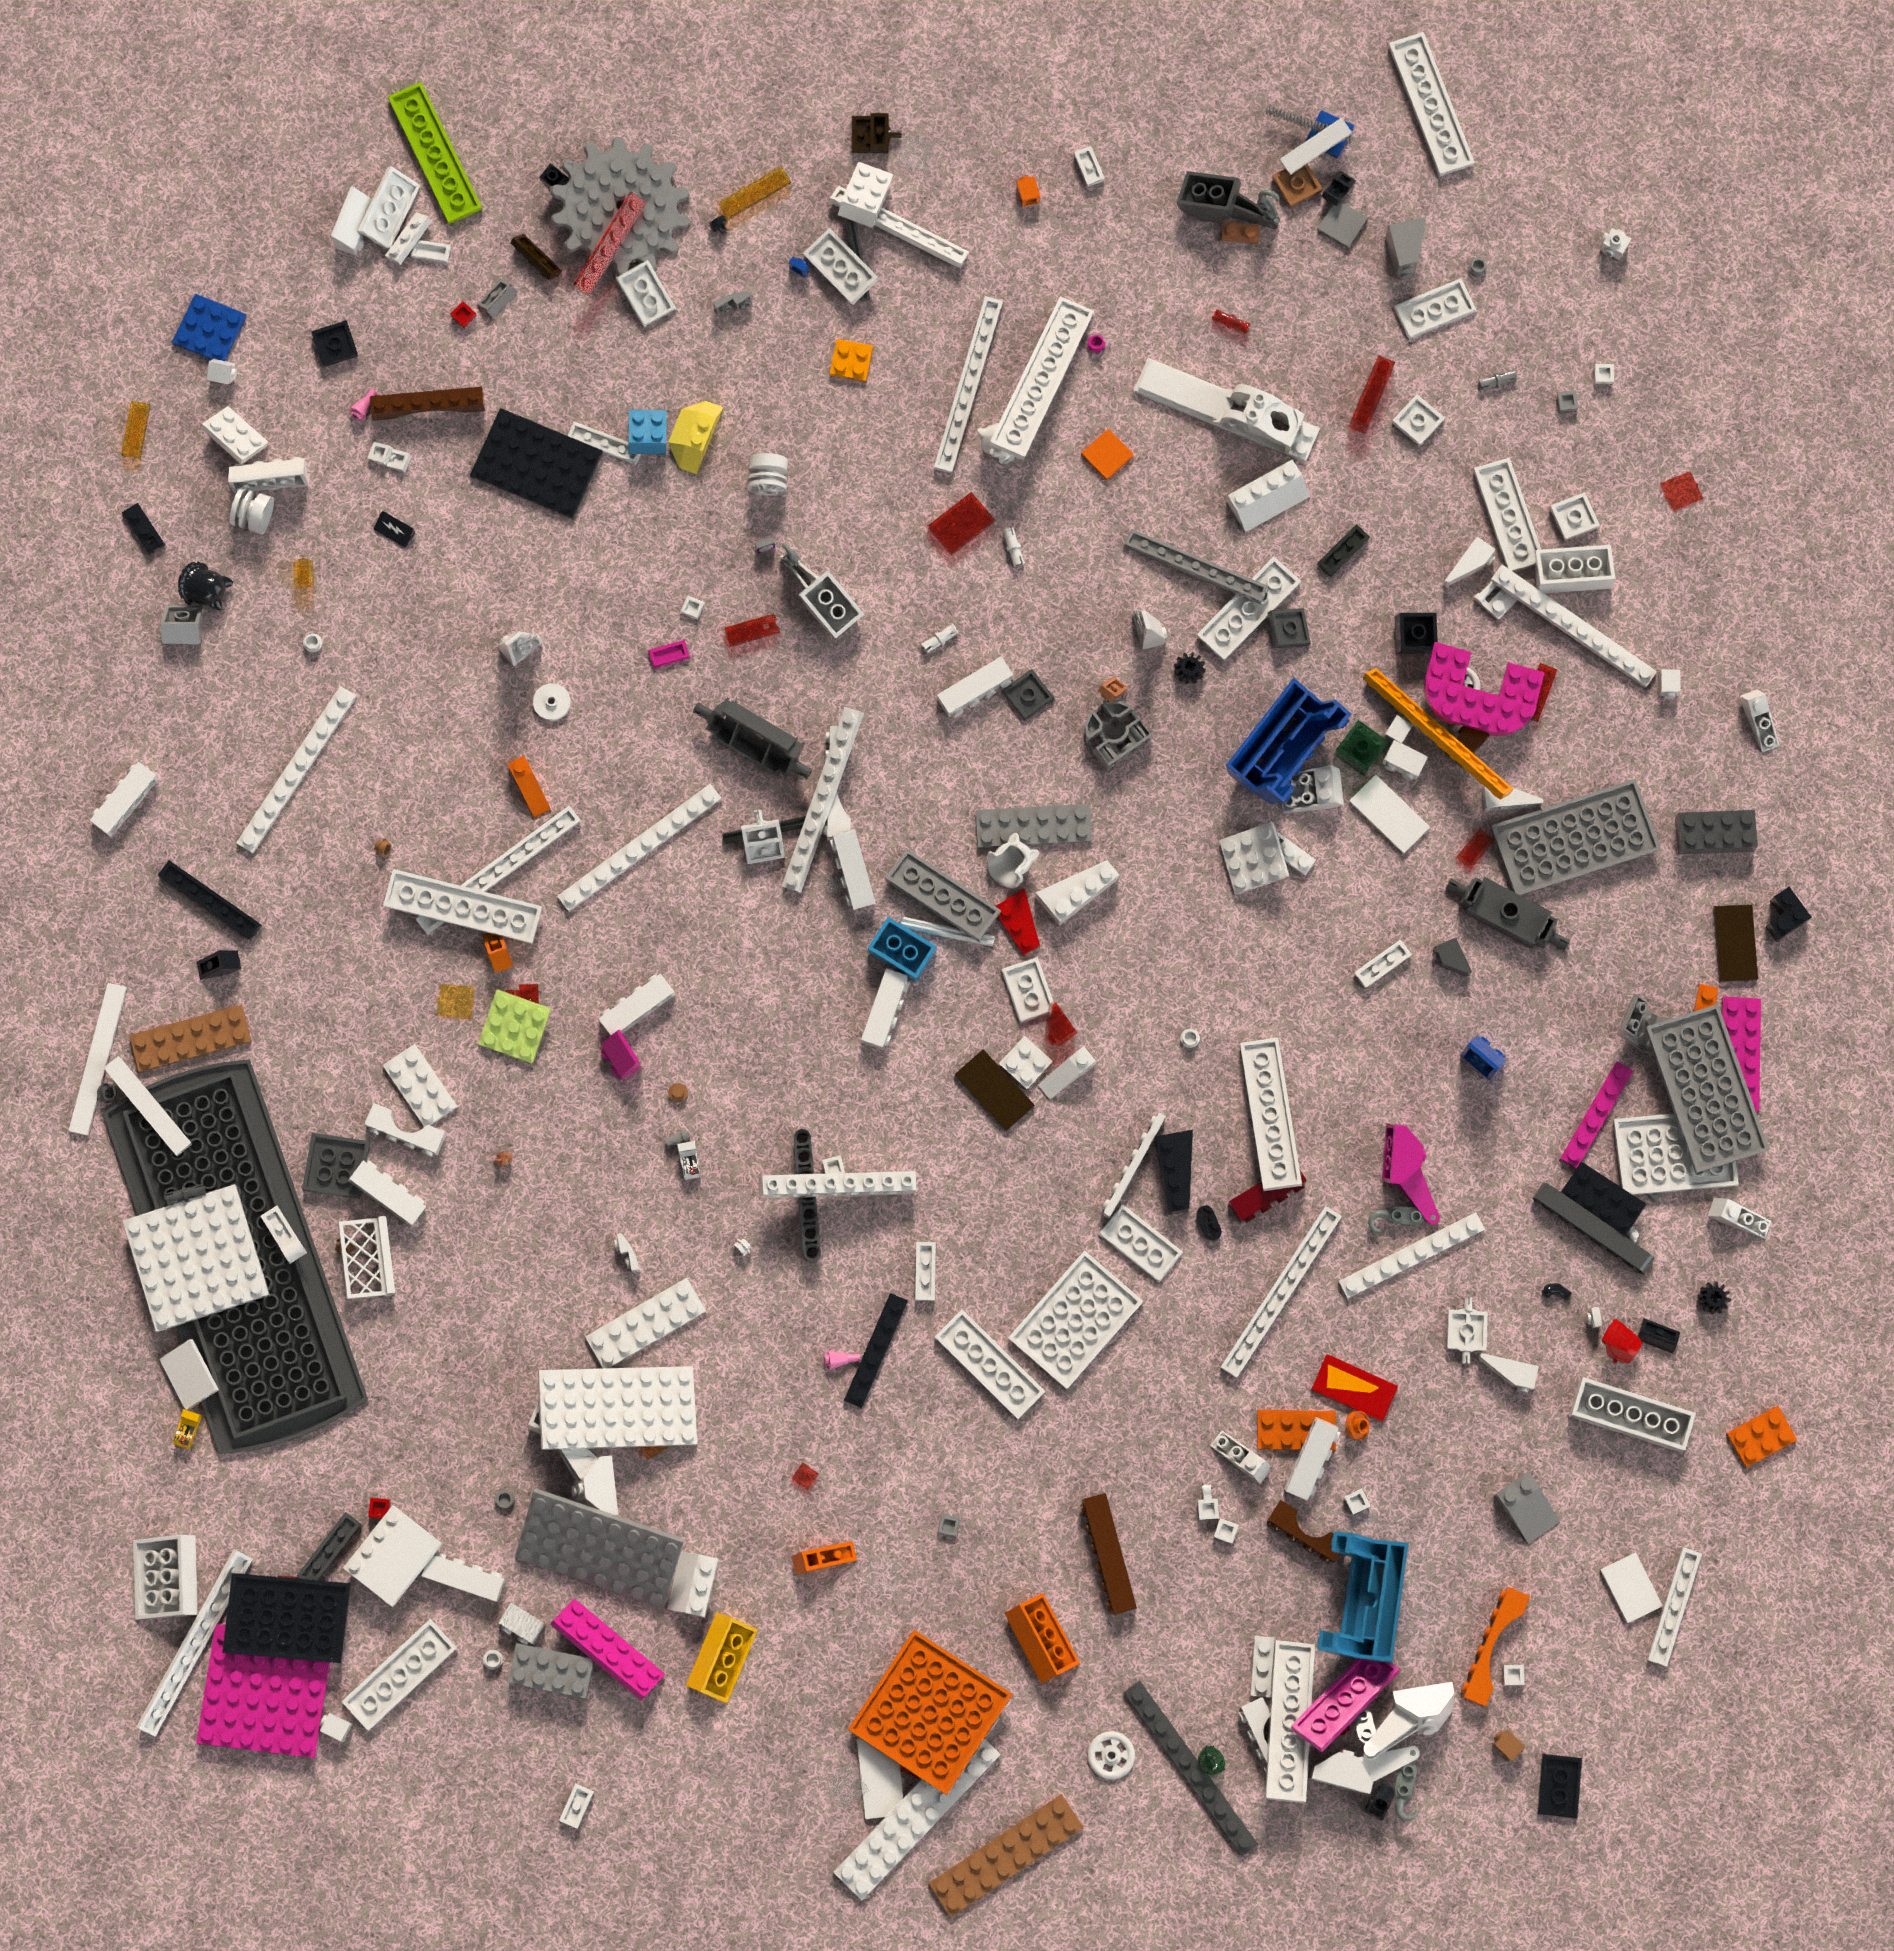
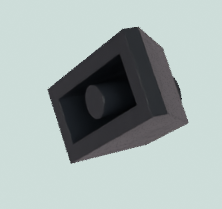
(219, 964)

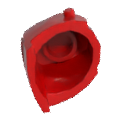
(1621, 1342)

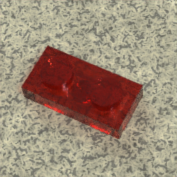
(1475, 848)

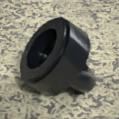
(719, 224)

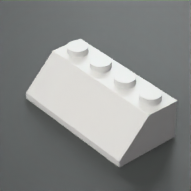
(268, 475)
(1268, 496)
(1574, 569)

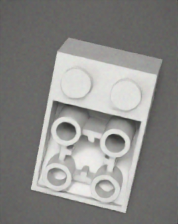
(1315, 790)

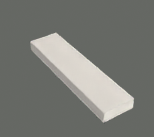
(1315, 146)
(609, 444)

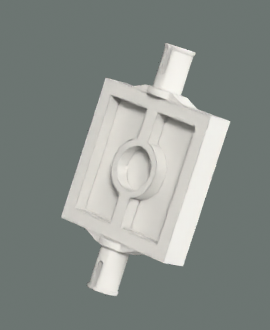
(1467, 1330)

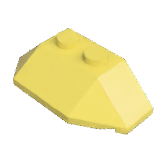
(693, 434)

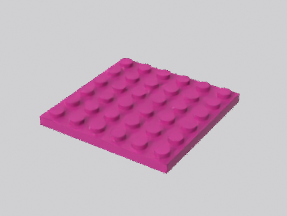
(262, 1702)

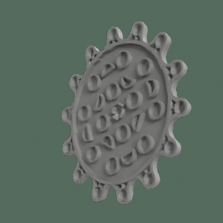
(607, 179)

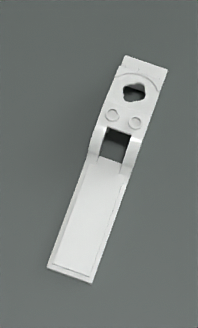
(1215, 407)

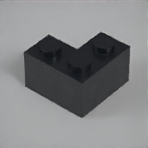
(1791, 914)

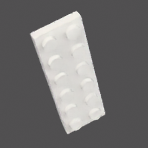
(1508, 514)
(1242, 616)
(645, 1324)
(989, 1364)
(399, 1674)

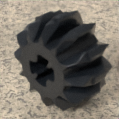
(1193, 662)
(1709, 1291)

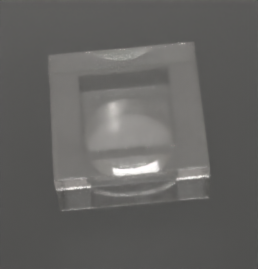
(832, 885)

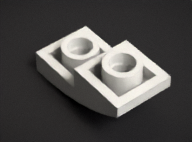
(624, 1247)

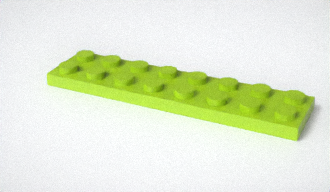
(435, 153)

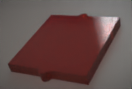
(1681, 490)

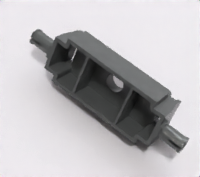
(754, 738)
(1489, 909)

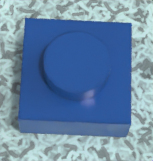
(799, 266)

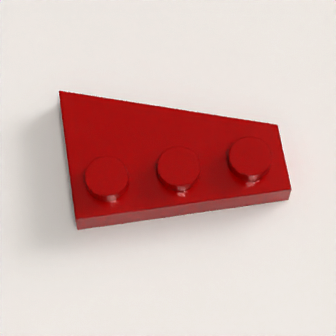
(1019, 922)

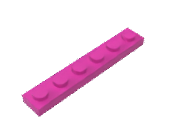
(1596, 1115)

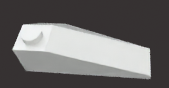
(518, 645)

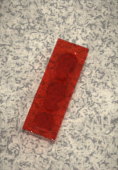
(1548, 678)

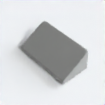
(497, 298)

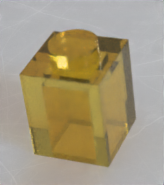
(303, 573)

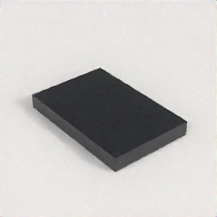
(1559, 1786)

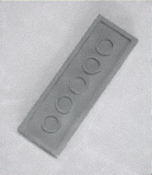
(1034, 825)
(943, 895)

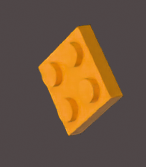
(851, 360)

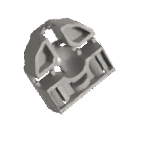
(1107, 752)

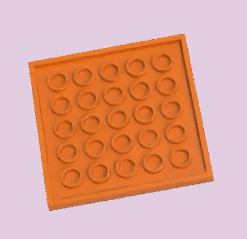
(930, 1712)

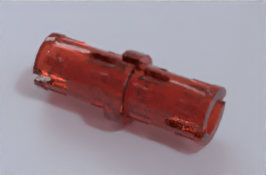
(1231, 321)

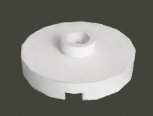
(554, 711)

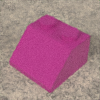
(620, 1055)

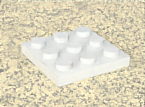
(1254, 858)

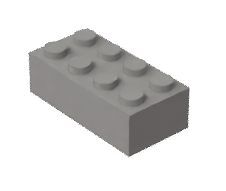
(551, 1671)

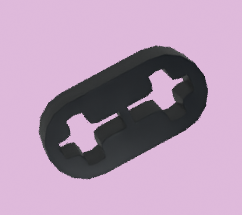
(1213, 1221)

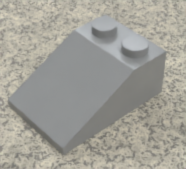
(1527, 1507)

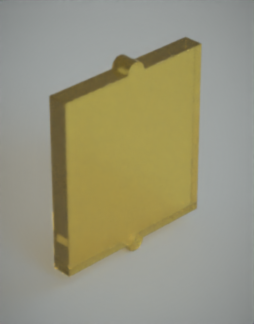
(455, 1001)

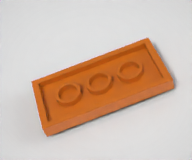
(1288, 1428)

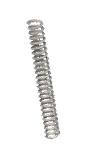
(1301, 122)

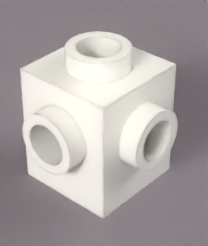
(1614, 243)

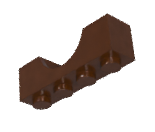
(1284, 1519)

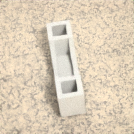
(428, 1139)
(1256, 1715)

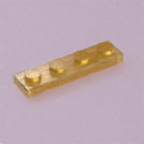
(754, 192)

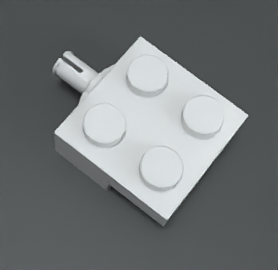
(762, 840)

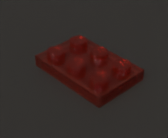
(961, 523)

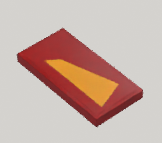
(1354, 1387)

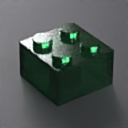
(1361, 748)

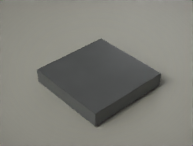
(1289, 628)
(1028, 694)

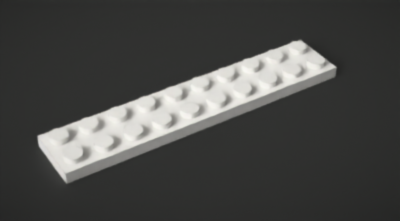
(1041, 378)
(906, 1826)

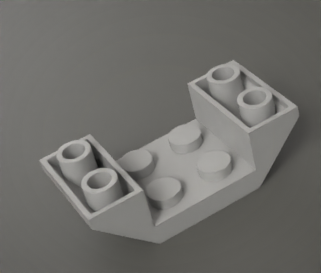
(1634, 1023)

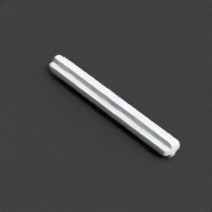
(942, 930)

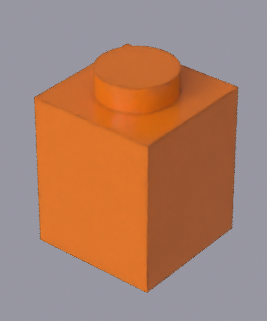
(1028, 191)

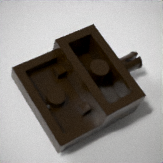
(872, 133)

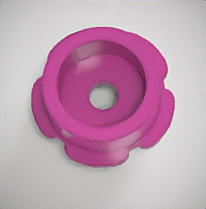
(1096, 339)

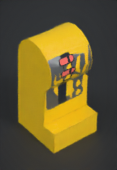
(187, 1429)

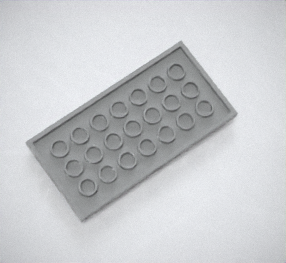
(1575, 838)
(1706, 1088)
(599, 1548)

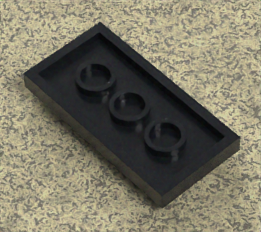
(1604, 1198)

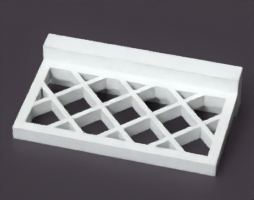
(383, 1257)

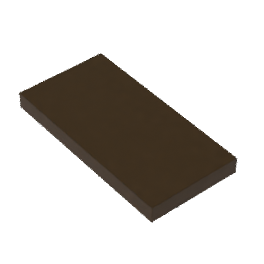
(1735, 943)
(994, 1090)

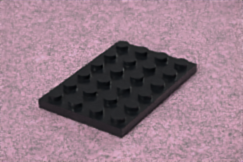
(536, 463)
(286, 1618)

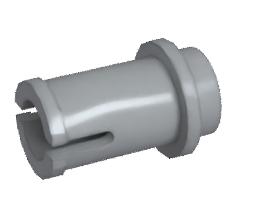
(679, 1138)

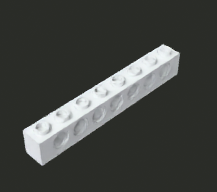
(837, 1184)

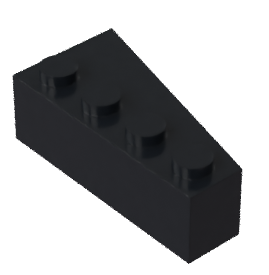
(1175, 1161)

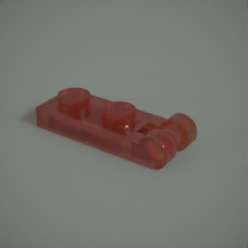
(751, 630)

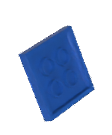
(209, 328)

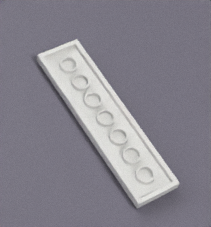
(1431, 104)
(462, 906)
(1270, 1114)
(1289, 1700)

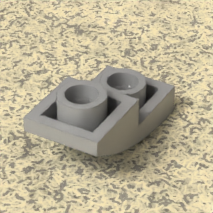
(739, 300)

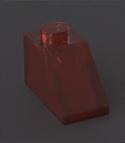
(1058, 1026)

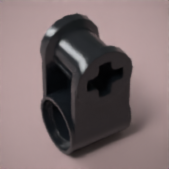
(1380, 1801)

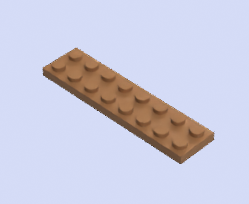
(1006, 1855)

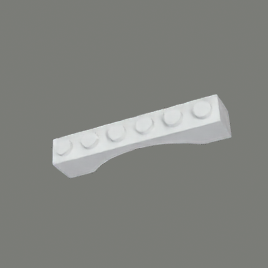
(837, 818)

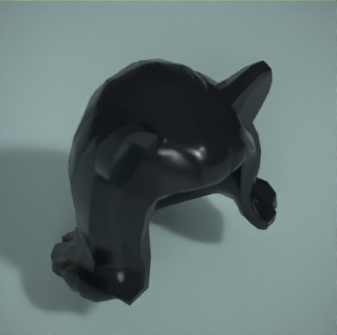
(202, 585)

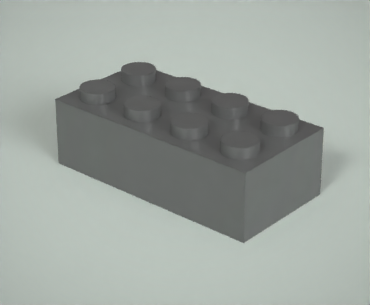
(1716, 832)

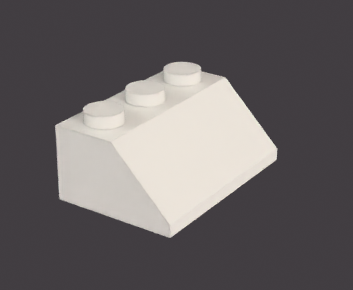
(345, 233)
(693, 1584)

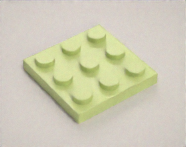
(514, 1026)

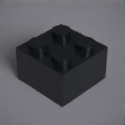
(1415, 632)

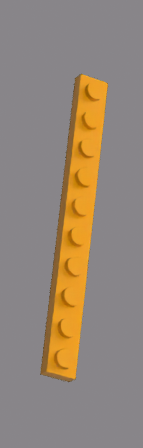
(1438, 734)

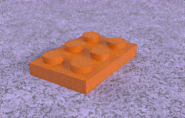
(1761, 1436)

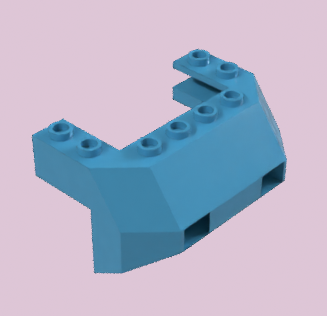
(1371, 1598)

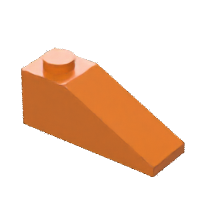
(528, 786)
(823, 1557)

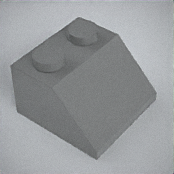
(182, 625)

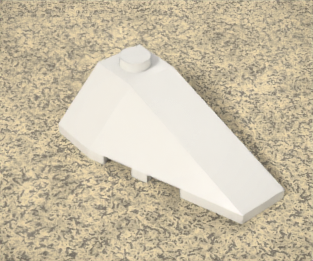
(1149, 629)

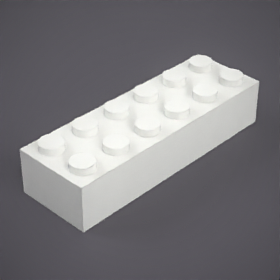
(1632, 1414)

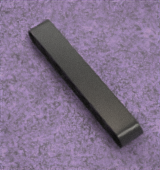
(810, 1205)
(1593, 1227)

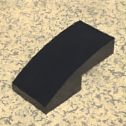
(1338, 188)

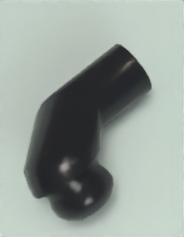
(1556, 1288)

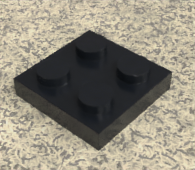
(334, 343)

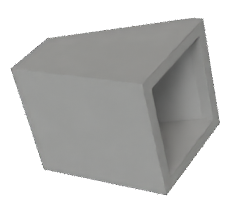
(1404, 246)

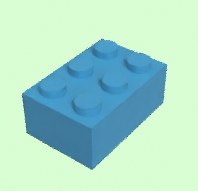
(902, 949)

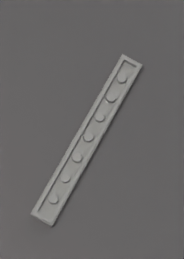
(1196, 566)

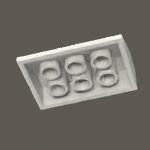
(392, 1555)
(165, 1577)

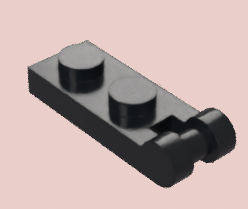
(143, 528)

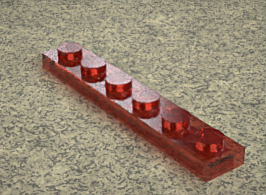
(609, 244)

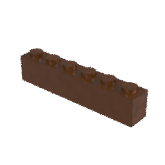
(1109, 1554)

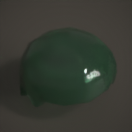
(1208, 1763)

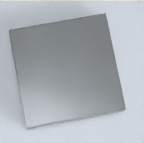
(1342, 224)

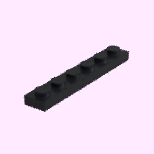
(209, 900)
(875, 1350)

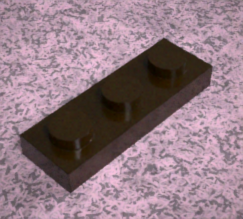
(536, 256)

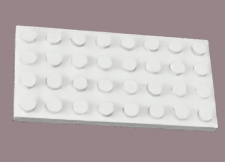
(617, 1408)

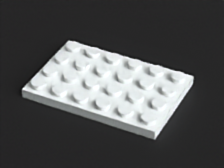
(1657, 1160)
(1075, 1320)

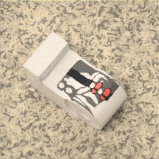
(689, 1160)

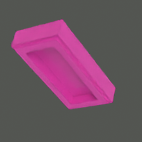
(669, 654)

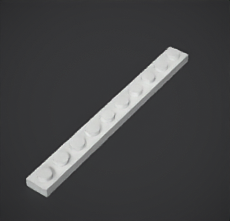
(968, 385)
(1573, 626)
(296, 769)
(822, 799)
(639, 847)
(514, 858)
(1280, 1292)
(192, 1645)

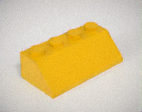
(721, 1657)

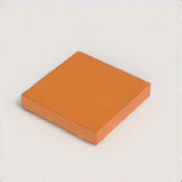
(1107, 454)

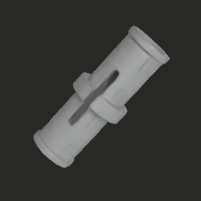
(1497, 379)

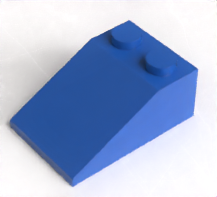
(1483, 1057)

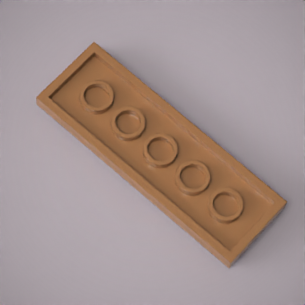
(190, 1038)

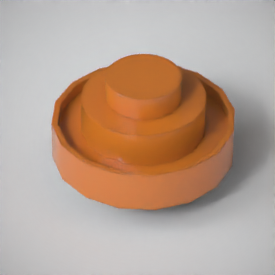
(1357, 1425)

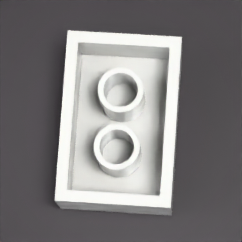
(865, 194)

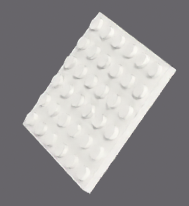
(196, 1258)

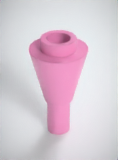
(361, 408)
(837, 1359)

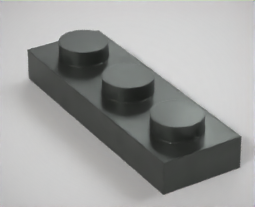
(1343, 550)

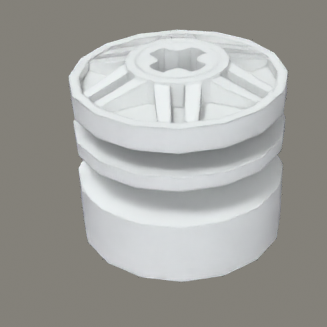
(767, 474)
(251, 511)

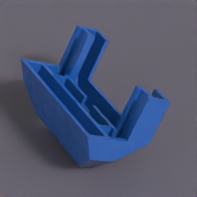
(1285, 751)

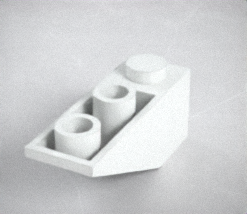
(1760, 719)
(1739, 1217)
(1241, 1457)

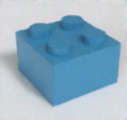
(647, 432)

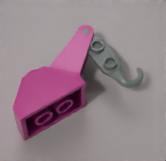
(1403, 1167)

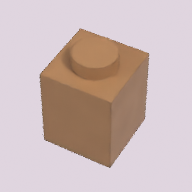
(1508, 1745)

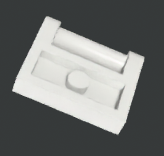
(1498, 605)

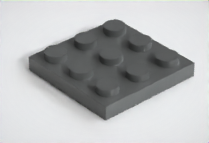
(332, 1163)

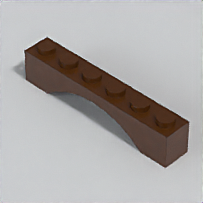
(397, 405)

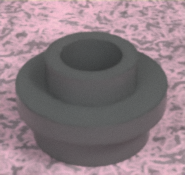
(110, 1092)

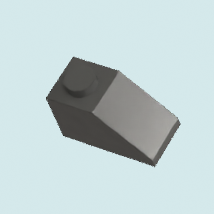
(1451, 957)

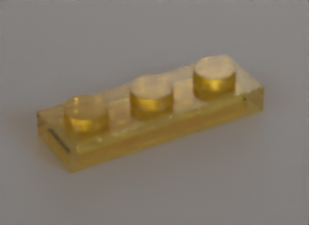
(135, 429)

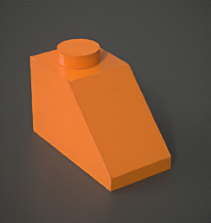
(497, 952)

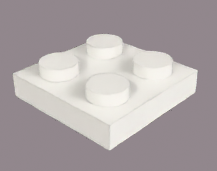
(1418, 420)
(1574, 516)
(1025, 1062)

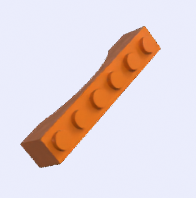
(1480, 1686)

